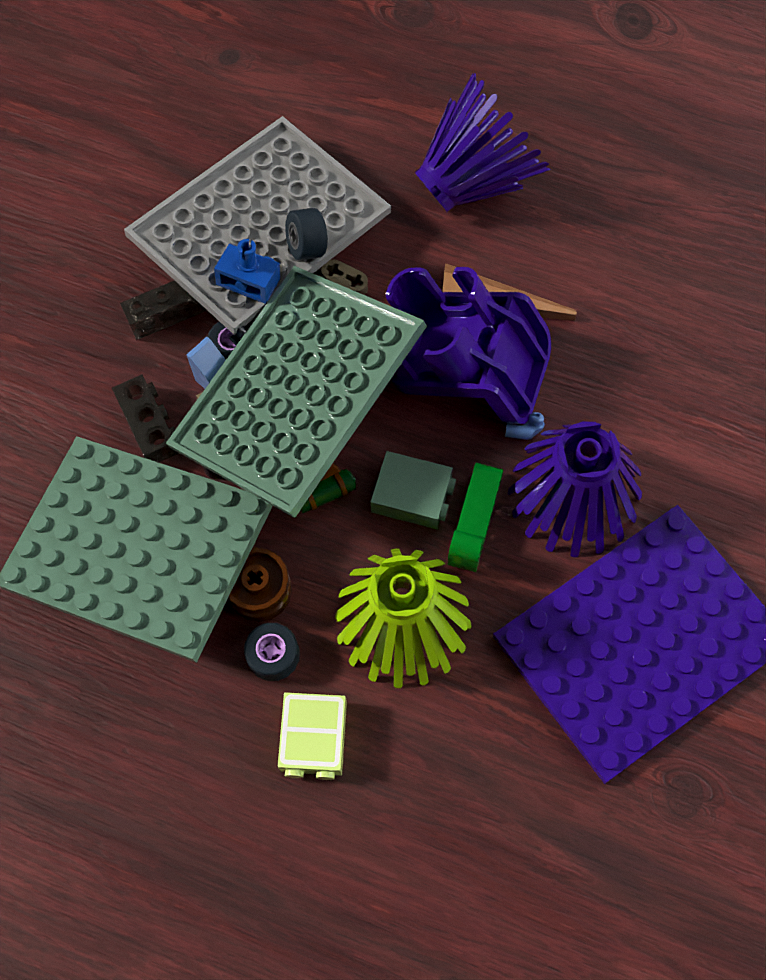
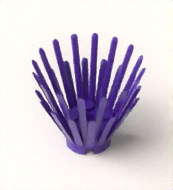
(450, 165)
(576, 483)

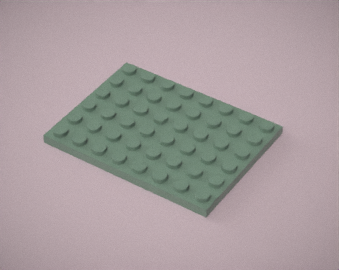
(296, 388)
(136, 547)

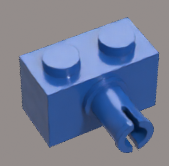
(247, 272)

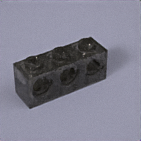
(160, 309)
(137, 410)

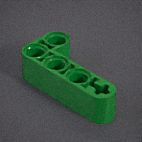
(475, 517)

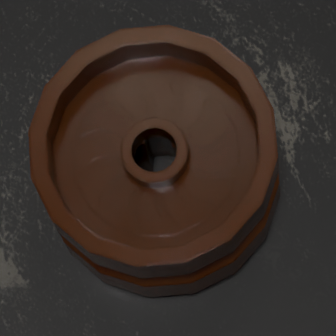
(270, 597)

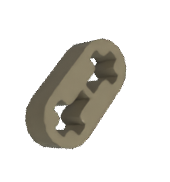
(345, 276)

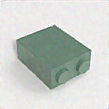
(413, 490)

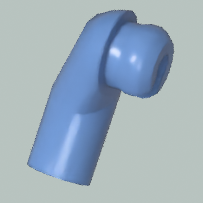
(528, 430)

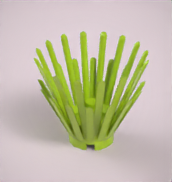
(402, 617)

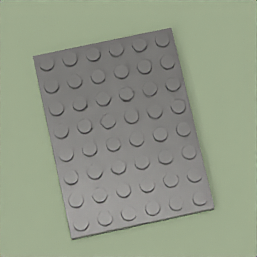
(250, 199)

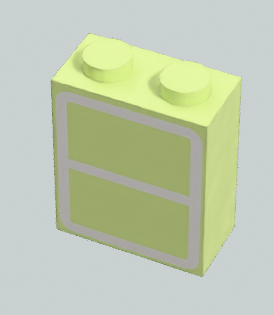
(312, 735)

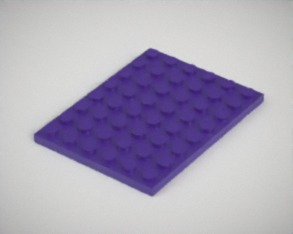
(639, 642)

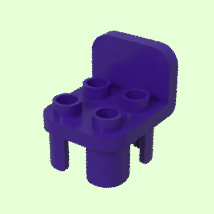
(472, 343)

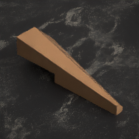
(545, 307)

